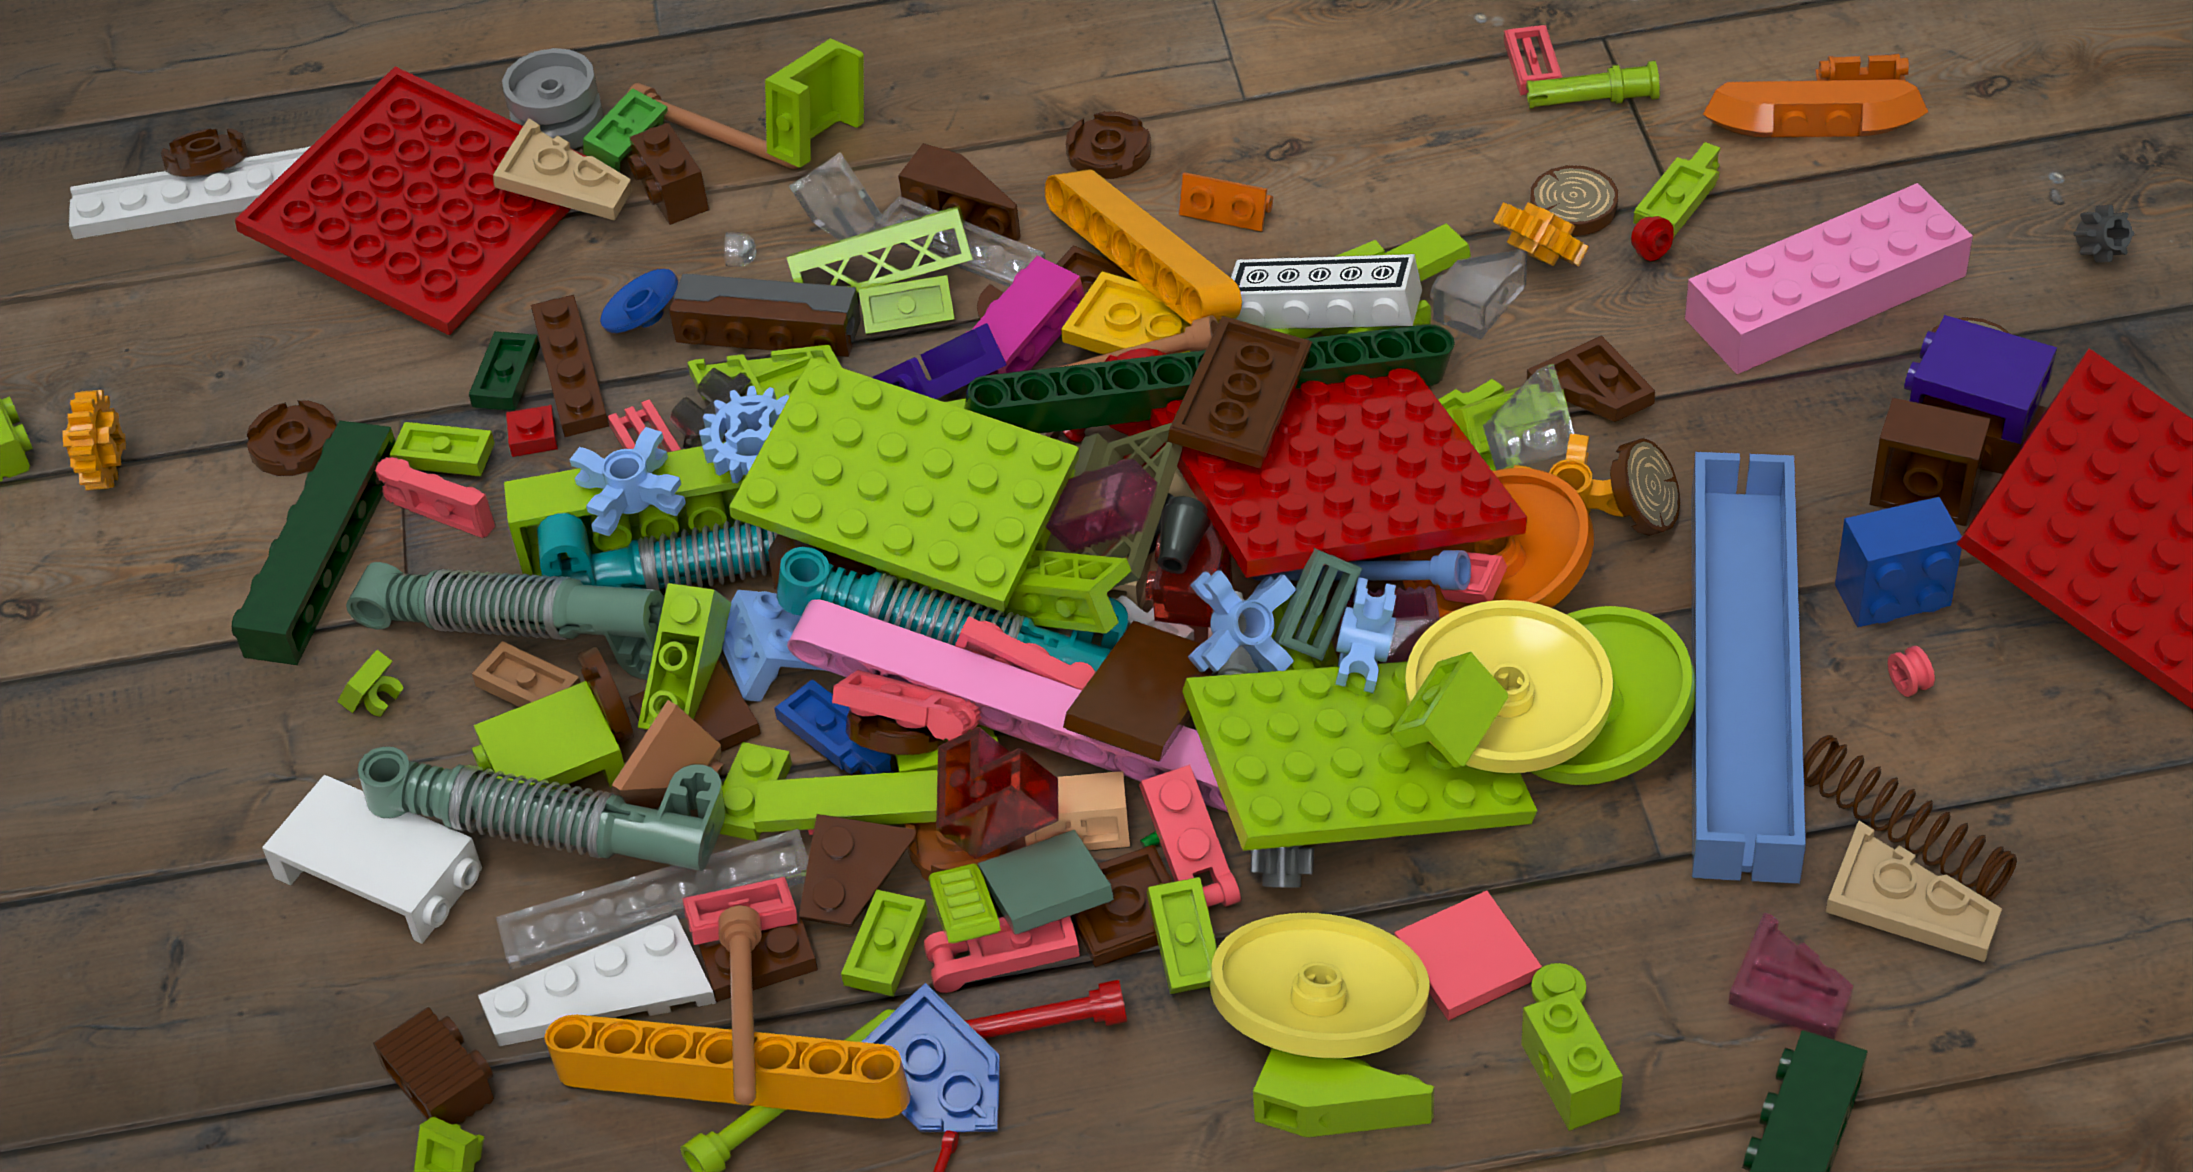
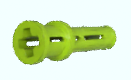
(1613, 84)

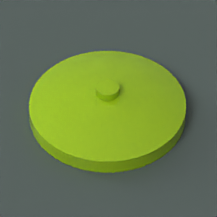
(1649, 696)

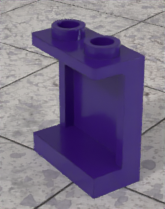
(948, 364)
(1983, 372)

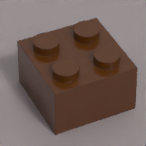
(1929, 455)

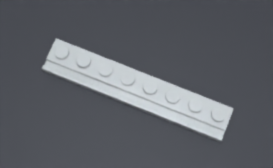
(168, 198)

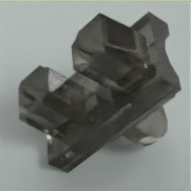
(714, 386)

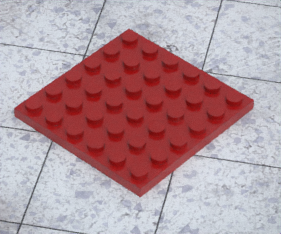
(406, 203)
(1353, 474)
(2103, 520)

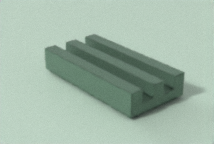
(1301, 596)

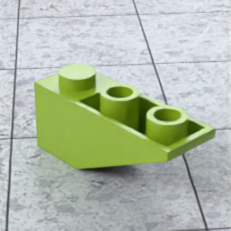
(684, 649)
(1337, 1096)

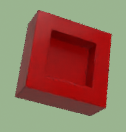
(531, 430)

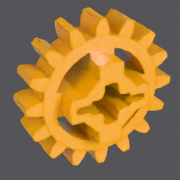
(1540, 234)
(94, 440)

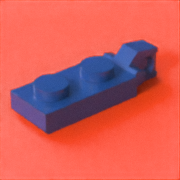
(823, 726)

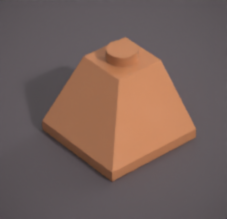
(666, 747)

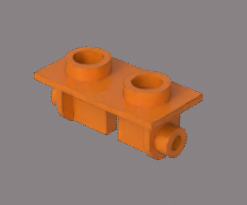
(1848, 68)
(1224, 201)

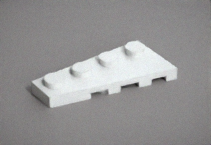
(619, 978)

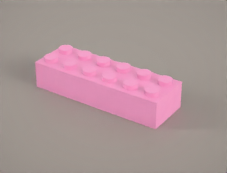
(1827, 278)

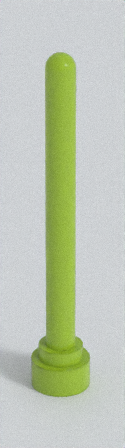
(712, 1150)

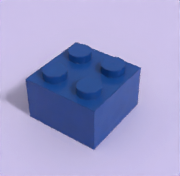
(1898, 562)

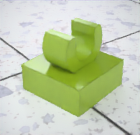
(367, 683)
(446, 1148)

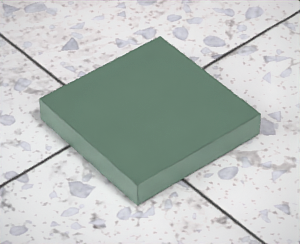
(1045, 882)

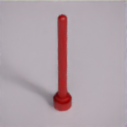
(1101, 1004)

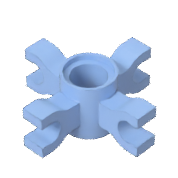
(627, 481)
(1366, 634)
(1226, 636)

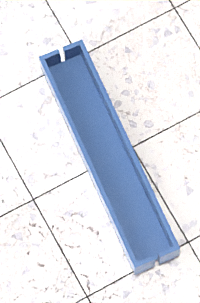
(1746, 672)

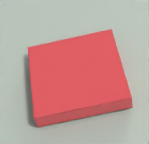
(1470, 954)

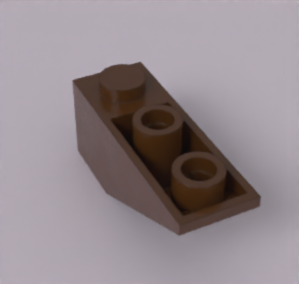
(949, 180)

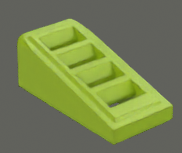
(963, 903)

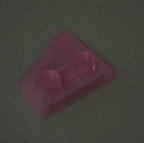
(1790, 983)

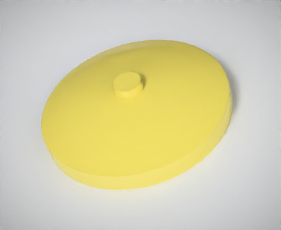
(1546, 663)
(1319, 985)

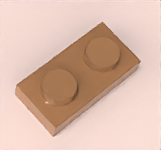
(520, 676)

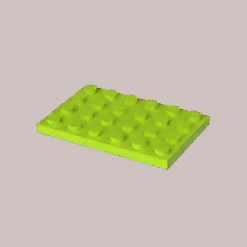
(906, 483)
(1321, 767)

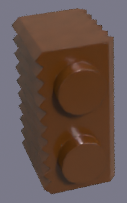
(434, 1068)

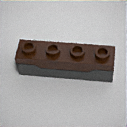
(764, 314)

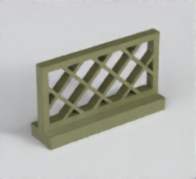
(1097, 454)

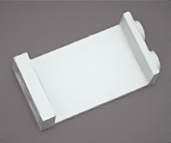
(390, 861)

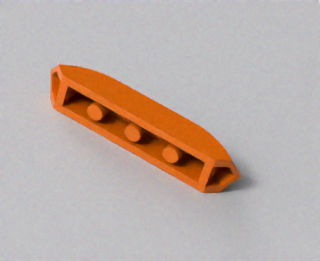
(1815, 107)

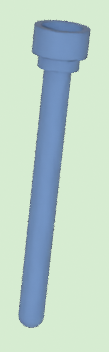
(1448, 570)

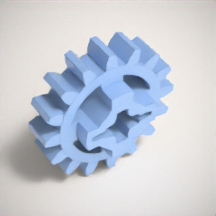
(747, 426)

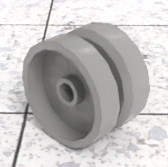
(556, 92)

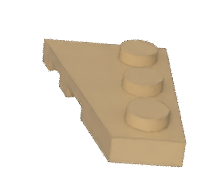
(556, 174)
(1901, 897)

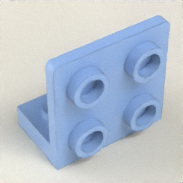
(758, 642)

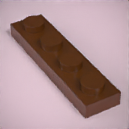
(569, 366)

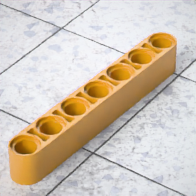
(1142, 246)
(698, 1065)

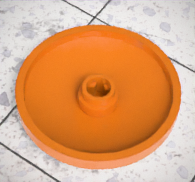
(1545, 559)

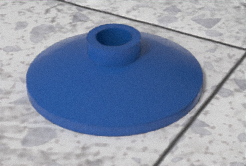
(640, 301)

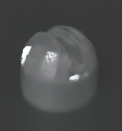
(739, 249)

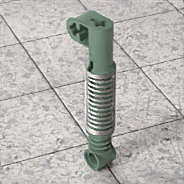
(562, 608)
(598, 824)

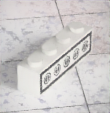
(1329, 291)

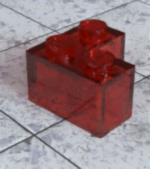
(1171, 592)
(991, 793)

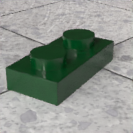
(504, 371)

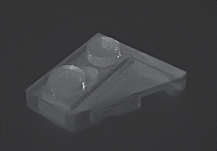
(1530, 423)

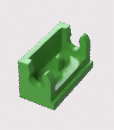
(630, 116)

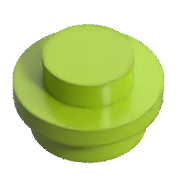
(1557, 979)

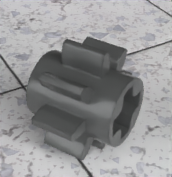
(2103, 233)
(1282, 865)

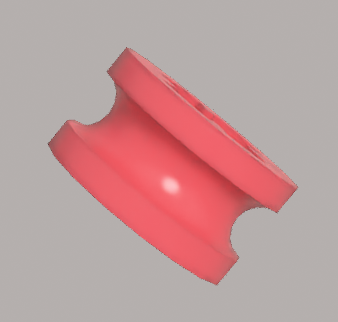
(1911, 671)

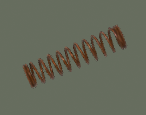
(1988, 870)

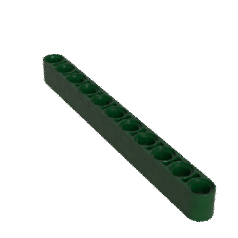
(1132, 387)

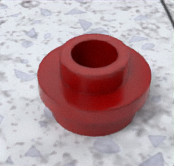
(1652, 237)

